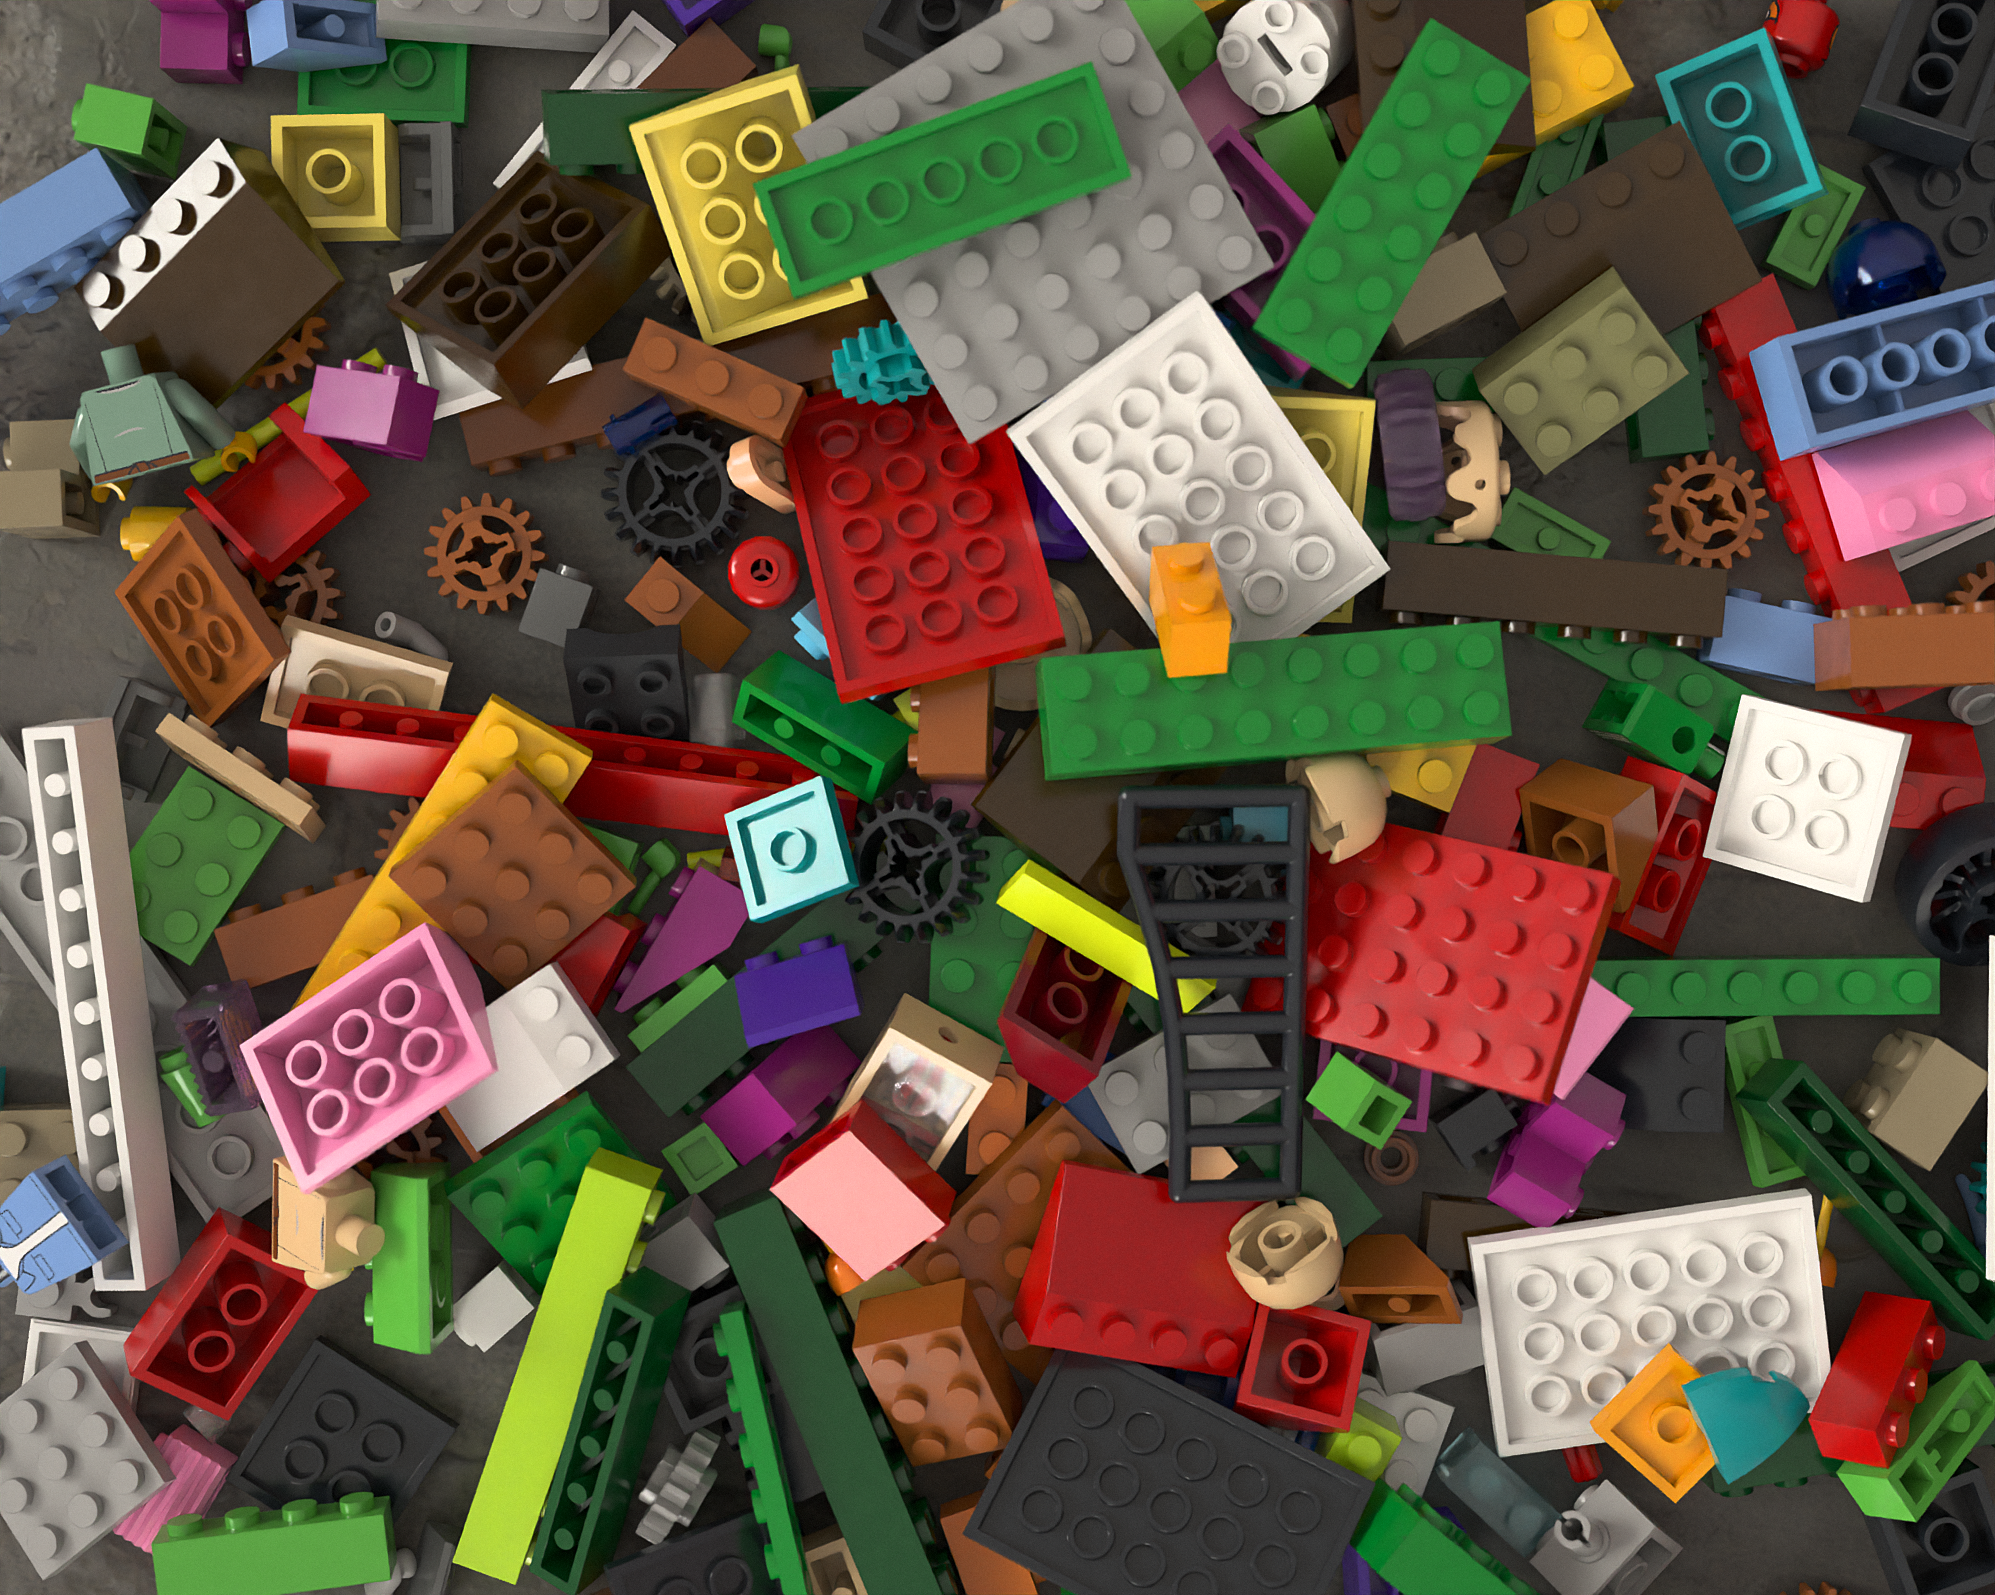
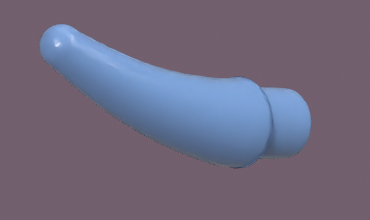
(1977, 1220)

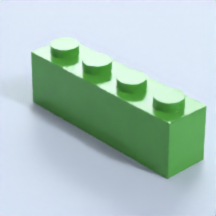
(277, 1549)

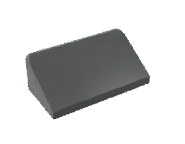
(434, 1559)

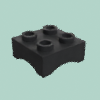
(628, 682)

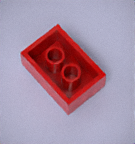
(218, 1317)

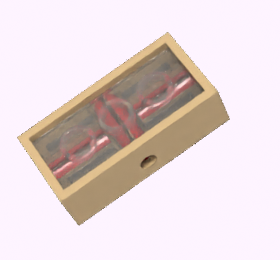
(923, 1077)

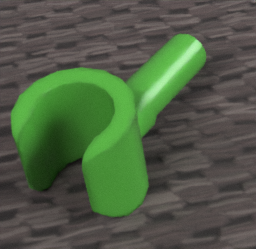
(777, 43)
(662, 859)

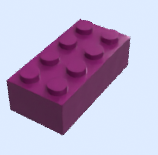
(1279, 222)

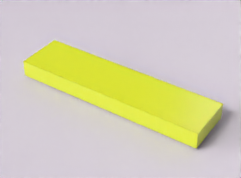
(1090, 929)

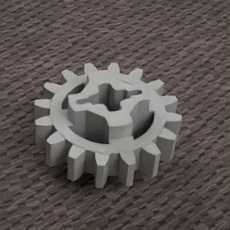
(678, 1485)

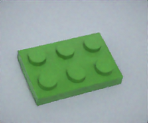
(197, 863)

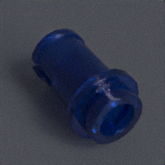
(639, 424)

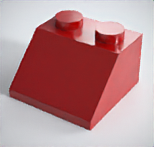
(1302, 1369)

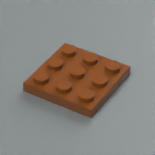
(202, 619)
(513, 876)

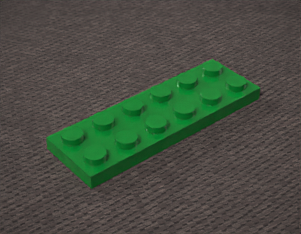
(943, 180)
(1390, 203)

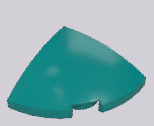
(1744, 1416)

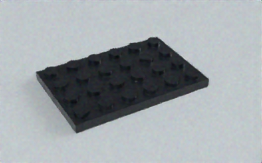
(1161, 1491)

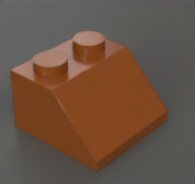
(1591, 822)

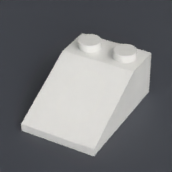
(542, 1050)

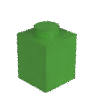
(1358, 1100)

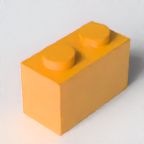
(1189, 609)

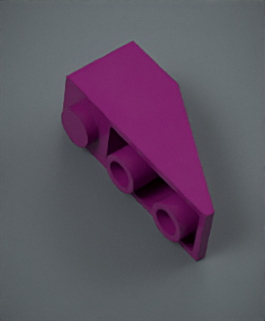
(694, 930)

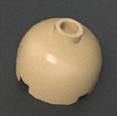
(1345, 801)
(1286, 1253)

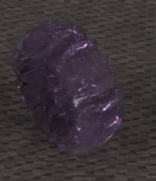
(1410, 444)

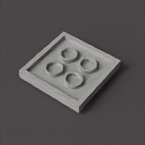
(73, 1460)

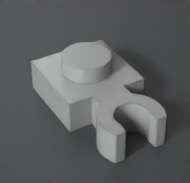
(63, 1300)

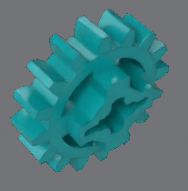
(880, 366)

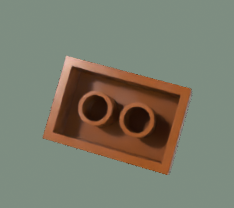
(1907, 649)
(937, 1371)

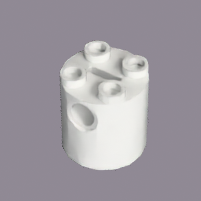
(1285, 51)

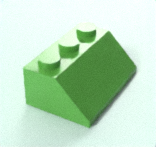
(415, 1265)

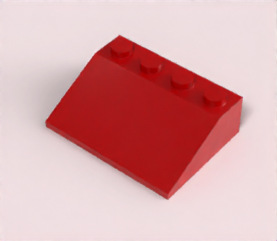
(1135, 1274)

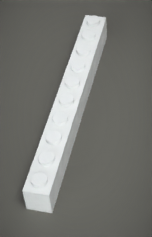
(102, 993)

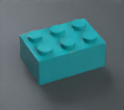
(1745, 128)

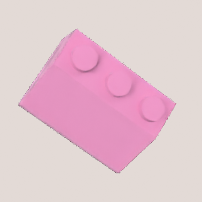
(1908, 483)

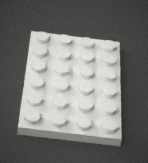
(1191, 448)
(1594, 1300)

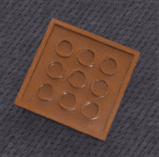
(998, 1224)

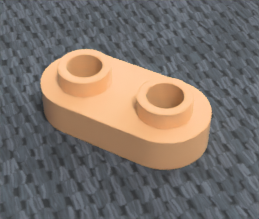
(761, 472)

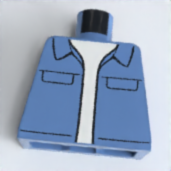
(53, 1228)

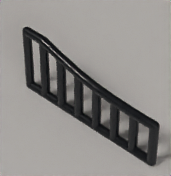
(1169, 969)

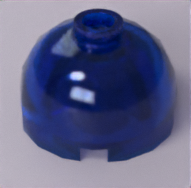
(1881, 267)

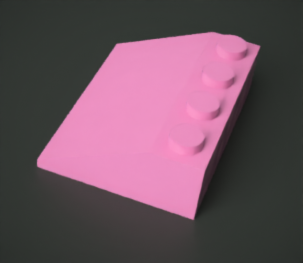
(373, 1054)

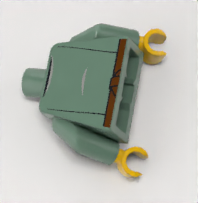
(147, 426)

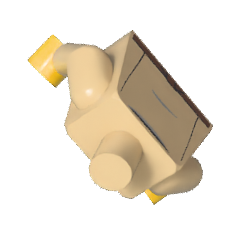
(325, 1229)

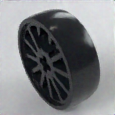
(1952, 880)

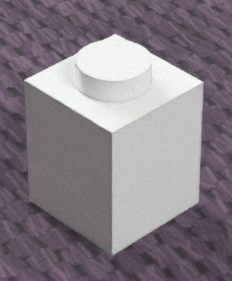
(493, 1306)

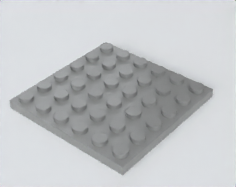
(1060, 290)

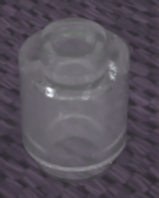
(712, 708)

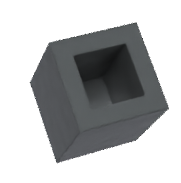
(558, 604)

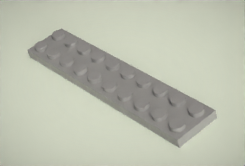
(214, 1164)

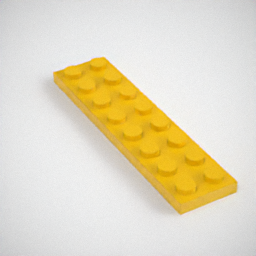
(491, 745)

